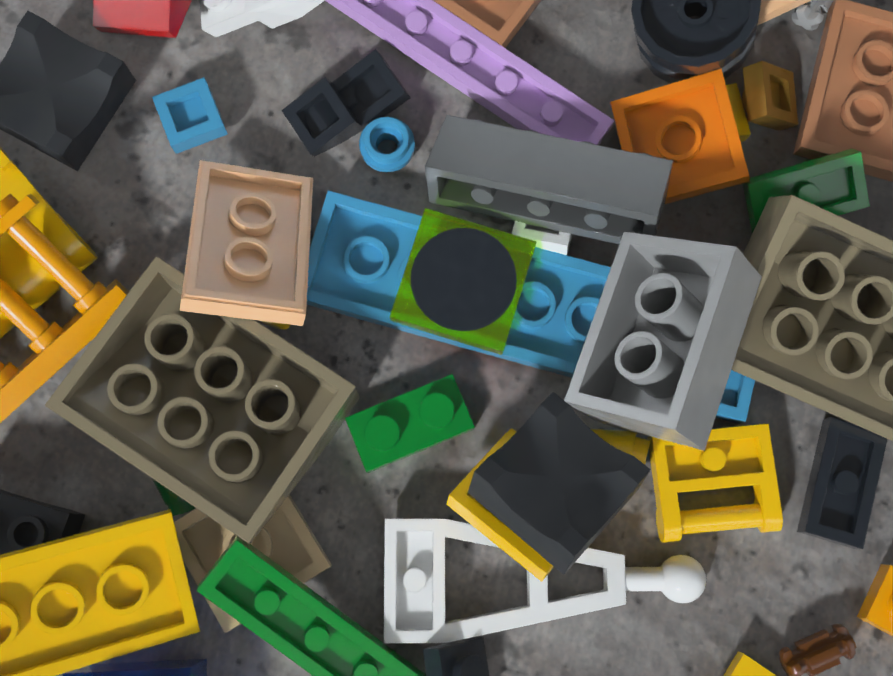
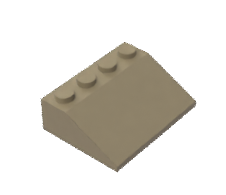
(822, 313)
(204, 402)

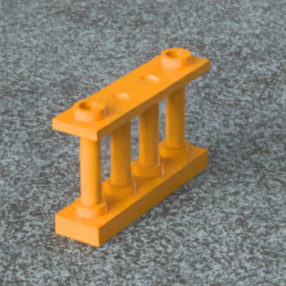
(50, 342)

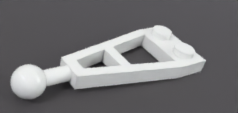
(417, 585)

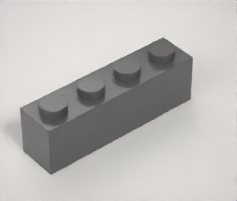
(546, 180)

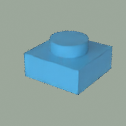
(189, 115)

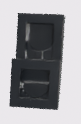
(344, 107)

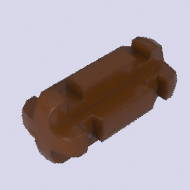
(818, 652)

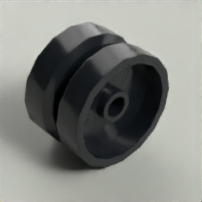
(687, 47)

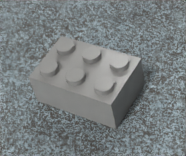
(664, 337)

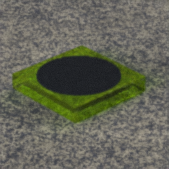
(463, 281)

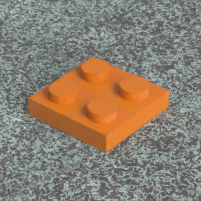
(689, 125)

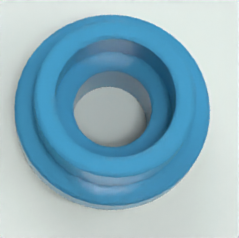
(387, 129)

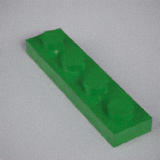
(296, 617)

